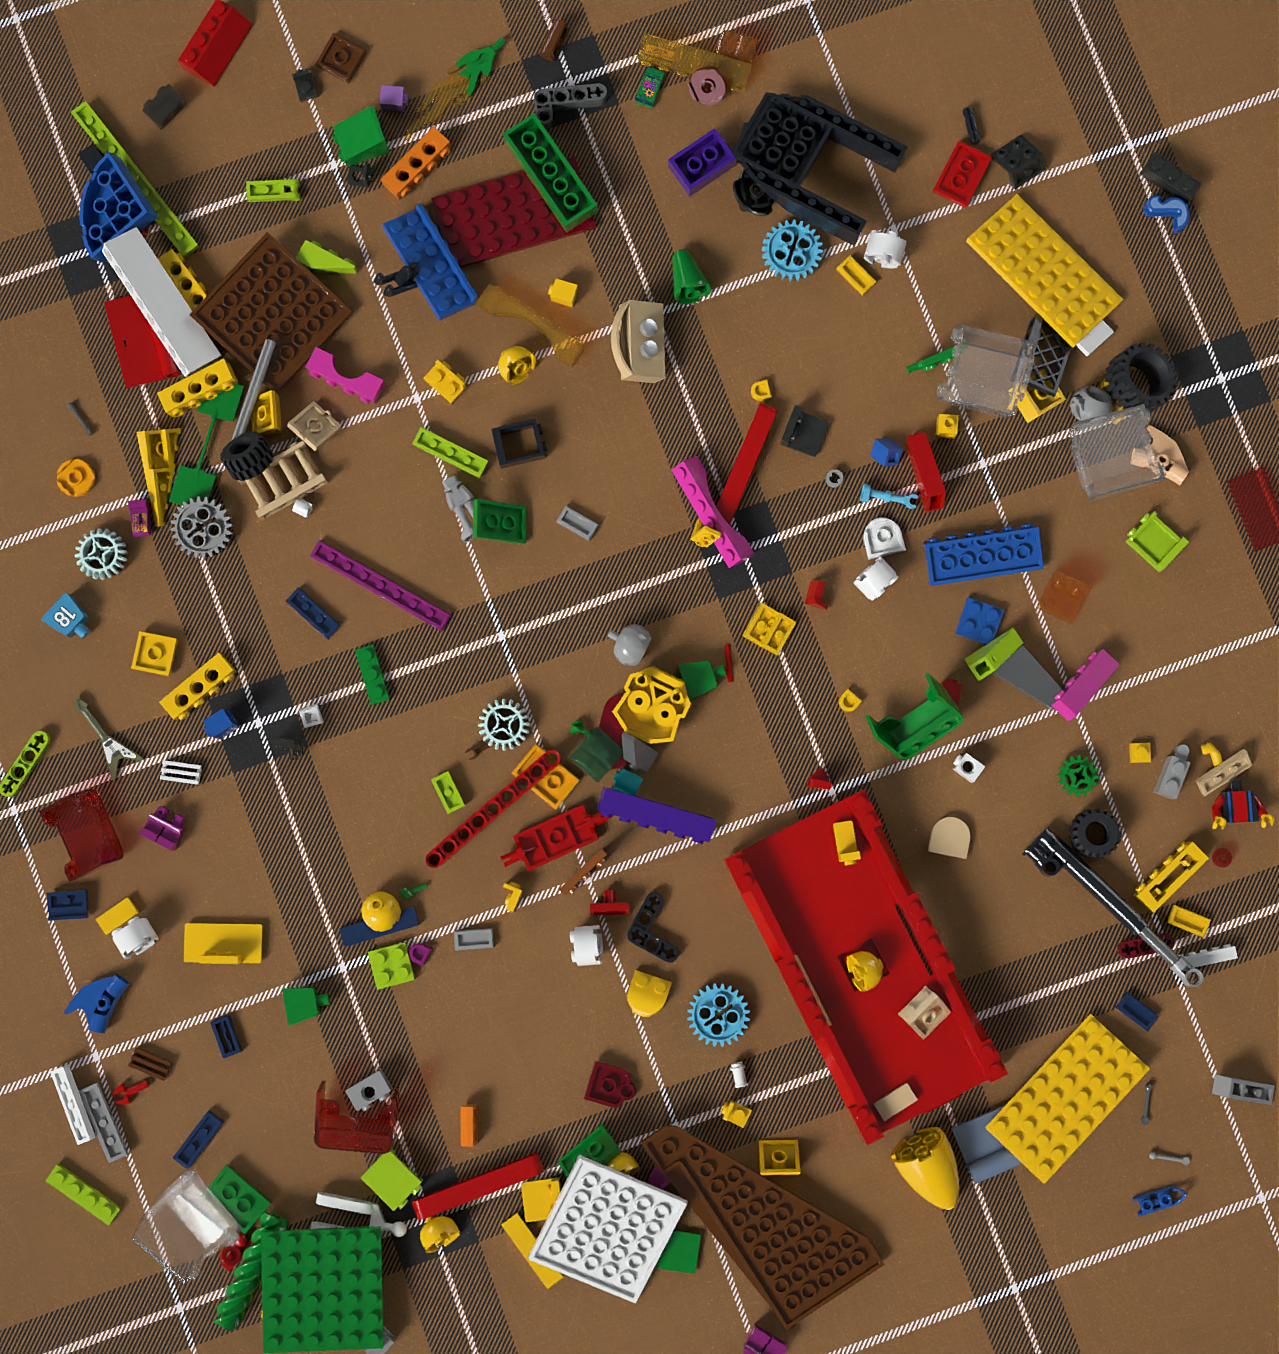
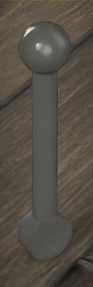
(71, 406)
(1144, 1120)

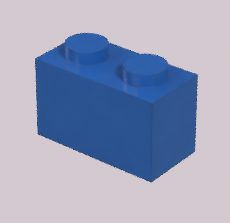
(220, 724)

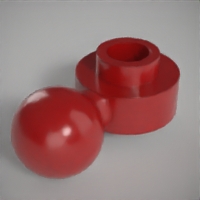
(236, 1254)

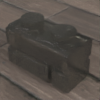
(164, 106)

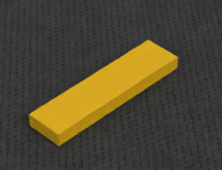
(525, 1240)

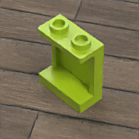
(1155, 541)
(392, 1180)

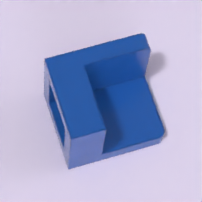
(886, 452)

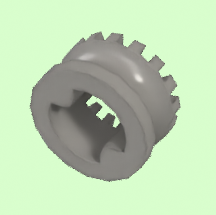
(829, 475)

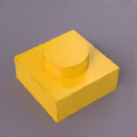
(1139, 752)

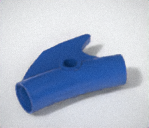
(91, 999)

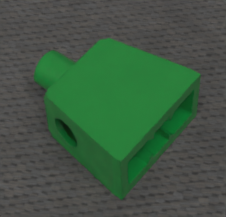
(700, 677)
(303, 1003)

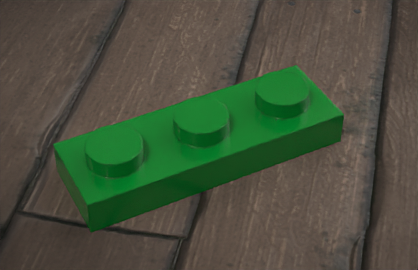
(372, 675)

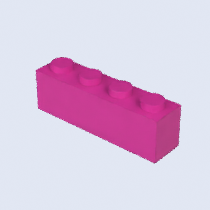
(1085, 684)

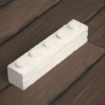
(1212, 956)

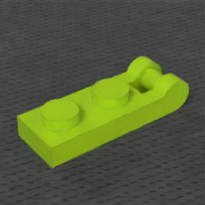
(272, 190)

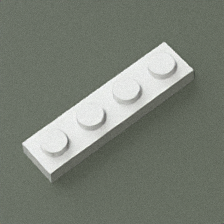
(73, 1104)

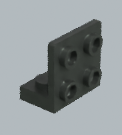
(1020, 160)
(804, 432)

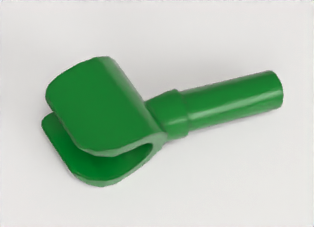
(578, 727)
(406, 893)

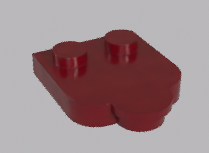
(609, 1085)

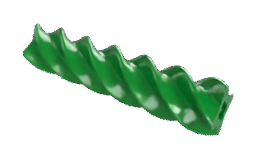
(247, 1276)

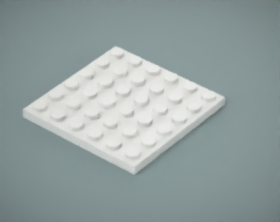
(607, 1229)

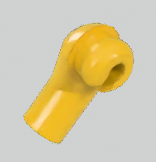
(1214, 752)

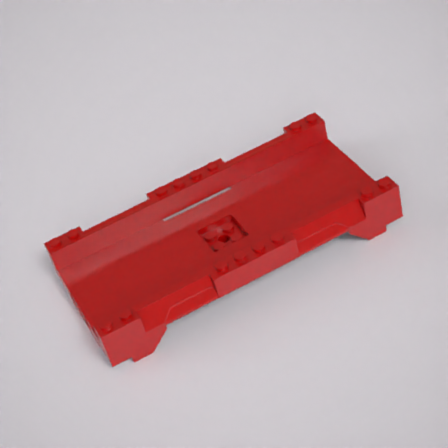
(829, 911)

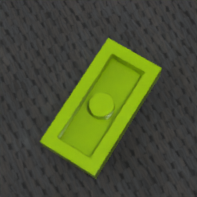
(448, 792)

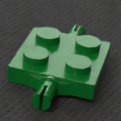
(931, 362)

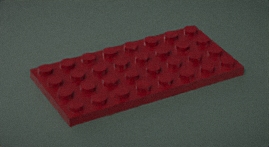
(499, 218)

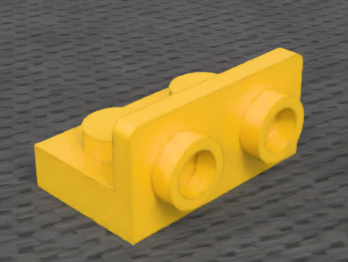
(445, 382)

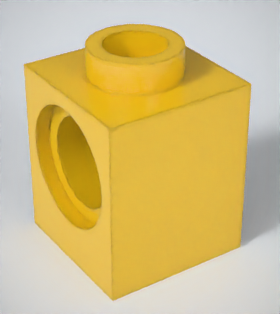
(946, 426)

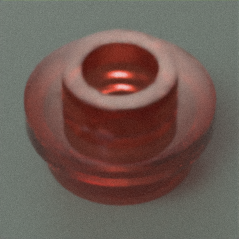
(1227, 857)

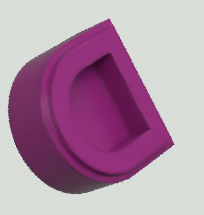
(419, 953)

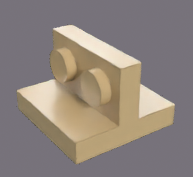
(924, 1012)

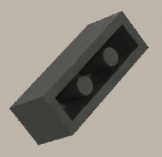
(1170, 178)

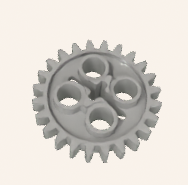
(211, 541)

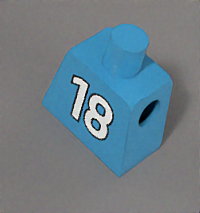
(67, 617)

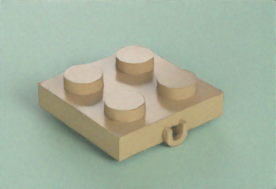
(314, 426)

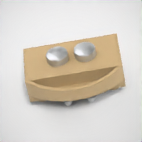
(641, 341)

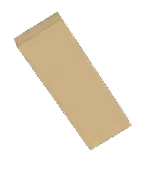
(1224, 772)

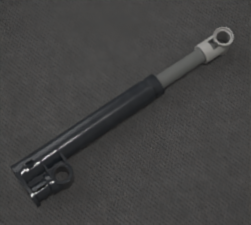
(1052, 849)

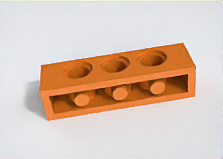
(431, 140)

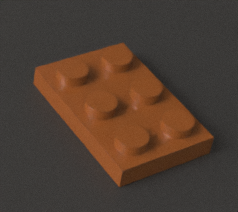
(584, 873)

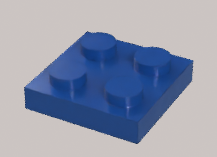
(979, 621)

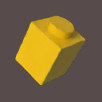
(563, 292)

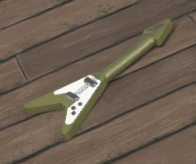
(112, 748)

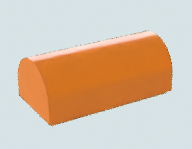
(469, 1125)

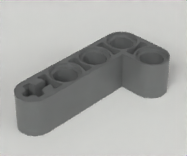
(570, 102)

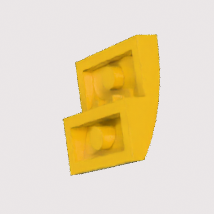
(769, 629)

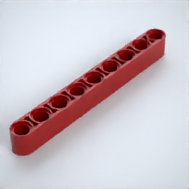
(484, 811)

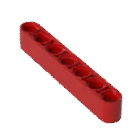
(746, 461)
(478, 1186)

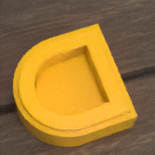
(761, 391)
(849, 701)

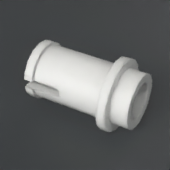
(739, 1074)

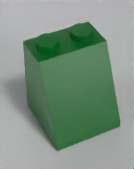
(360, 137)

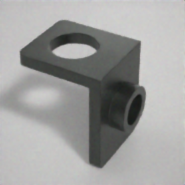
(367, 175)

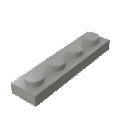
(103, 1122)

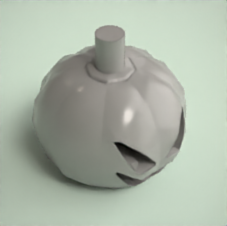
(1090, 403)
(631, 644)

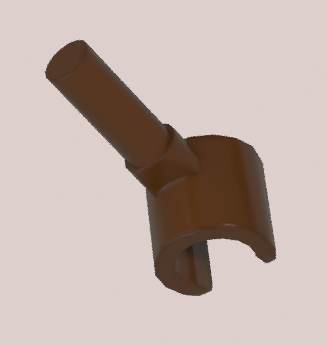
(476, 751)

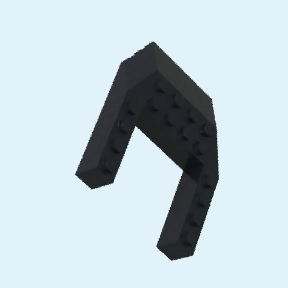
(784, 145)

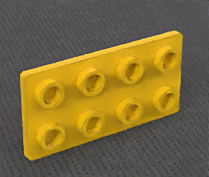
(223, 943)

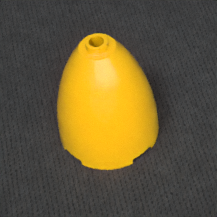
(929, 1166)

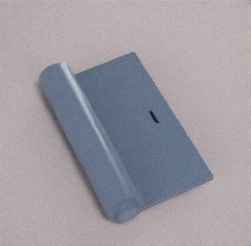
(981, 1150)

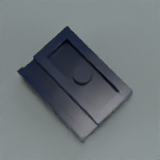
(67, 905)

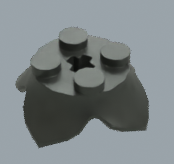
(744, 192)

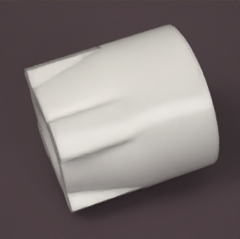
(302, 507)

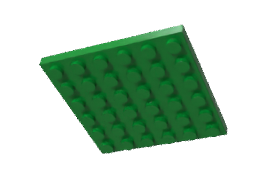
(322, 1289)

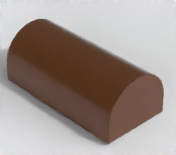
(554, 40)

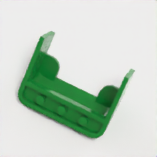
(921, 726)

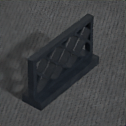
(1032, 334)

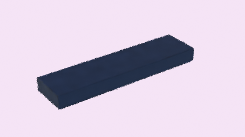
(361, 932)

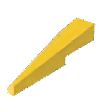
(157, 455)

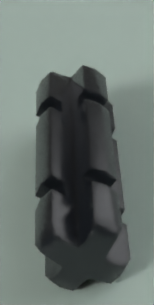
(971, 125)

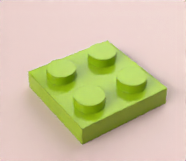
(391, 965)

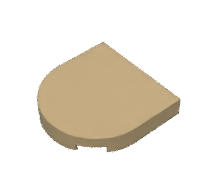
(950, 837)

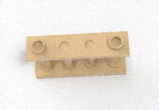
(298, 489)

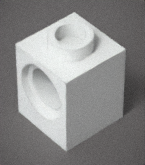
(976, 769)

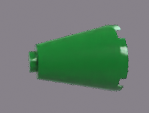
(688, 278)

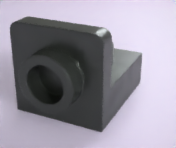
(305, 85)

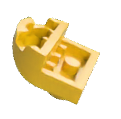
(647, 994)

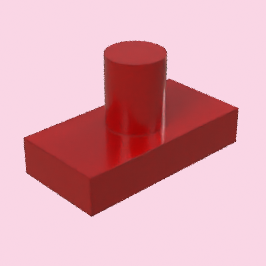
(609, 906)

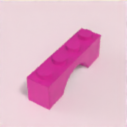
(366, 386)

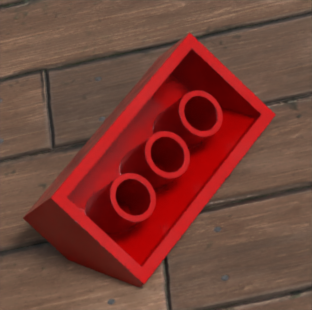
(214, 42)

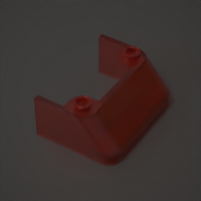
(354, 1133)

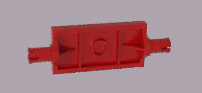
(555, 838)

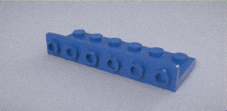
(439, 276)
(983, 554)

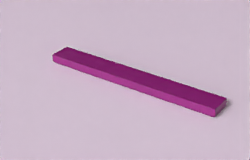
(380, 585)

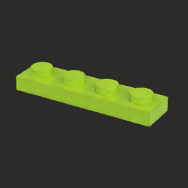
(450, 452)
(83, 1194)

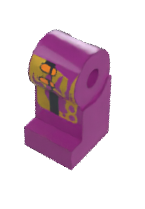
(140, 517)

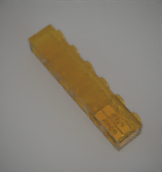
(686, 60)

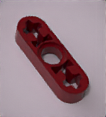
(1132, 953)

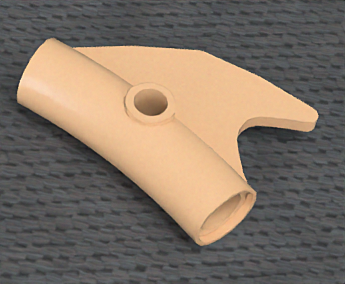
(1168, 455)

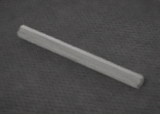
(254, 388)

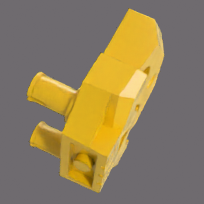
(646, 720)

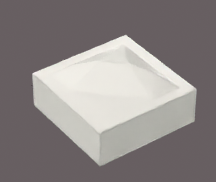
(311, 715)

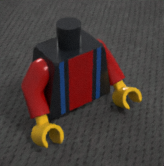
(1239, 807)

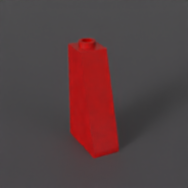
(926, 472)

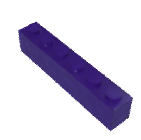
(656, 814)

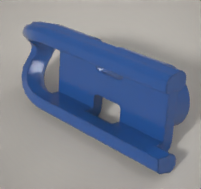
(1163, 1199)

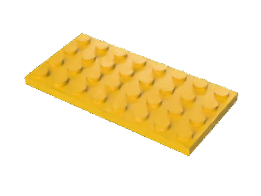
(1044, 270)
(1067, 1098)

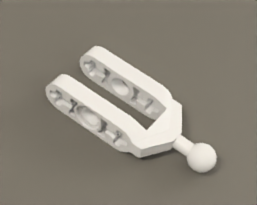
(357, 1205)

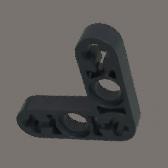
(643, 928)

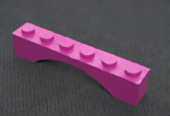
(693, 481)

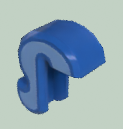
(1171, 207)

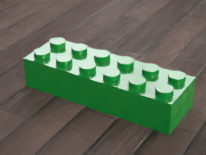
(550, 172)

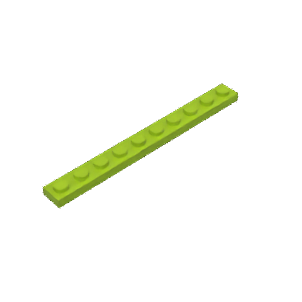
(107, 143)

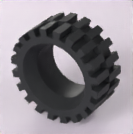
(1153, 365)

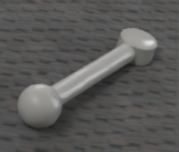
(1184, 1160)

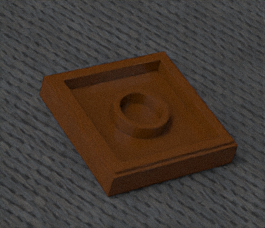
(341, 58)

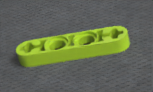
(28, 766)

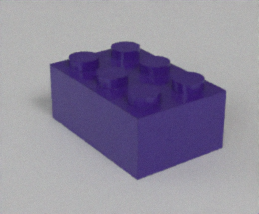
(702, 162)

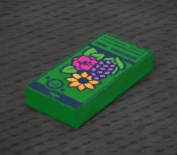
(649, 87)

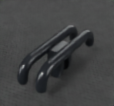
(403, 278)

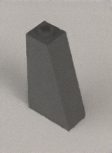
(1028, 677)

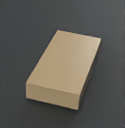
(895, 1101)

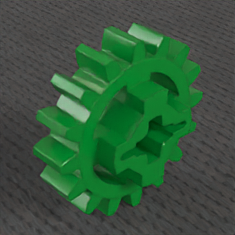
(1073, 783)

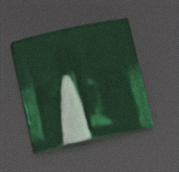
(597, 754)

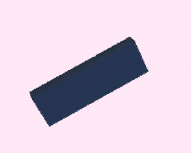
(313, 613)
(198, 1139)

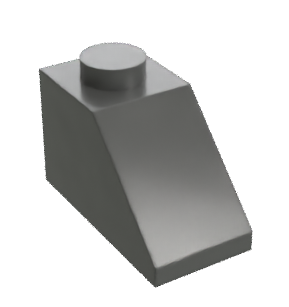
(637, 753)

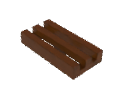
(134, 1058)

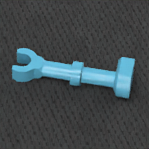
(867, 492)

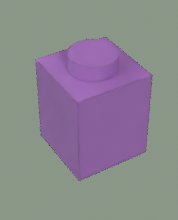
(393, 98)

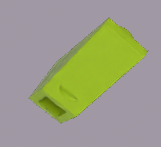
(322, 261)
(993, 654)

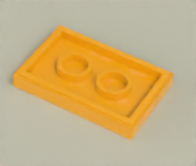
(555, 785)

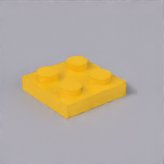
(154, 653)

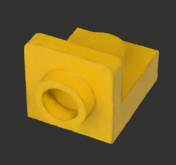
(513, 899)
(735, 1113)

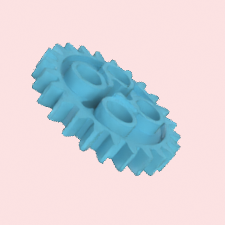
(776, 245)
(707, 1000)

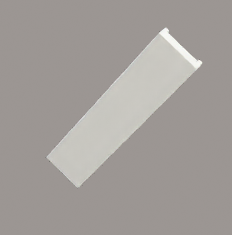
(160, 301)

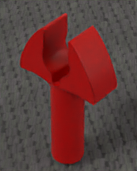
(130, 1091)

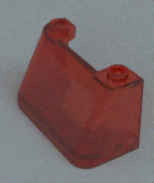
(85, 832)

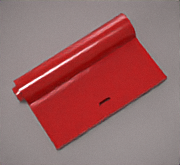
(142, 353)

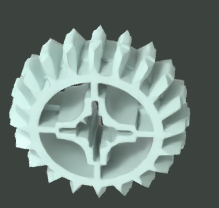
(94, 555)
(494, 711)

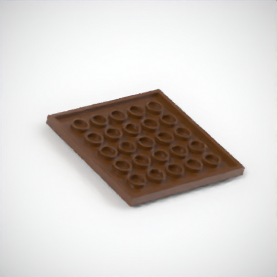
(273, 300)

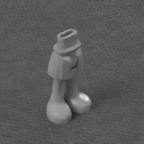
(458, 498)

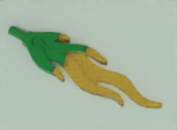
(462, 83)

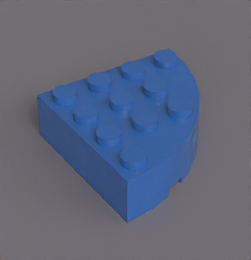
(111, 205)

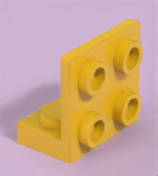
(539, 1198)

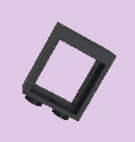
(511, 428)

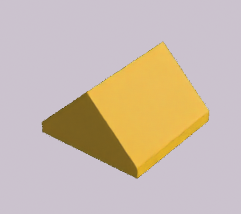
(267, 414)
(779, 1157)

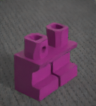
(163, 831)
(761, 1342)

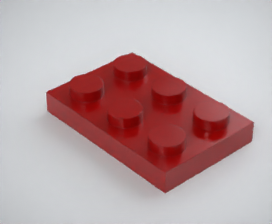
(962, 174)

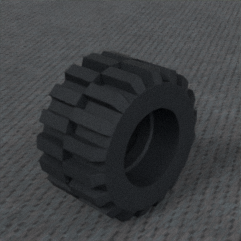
(246, 456)
(1110, 827)

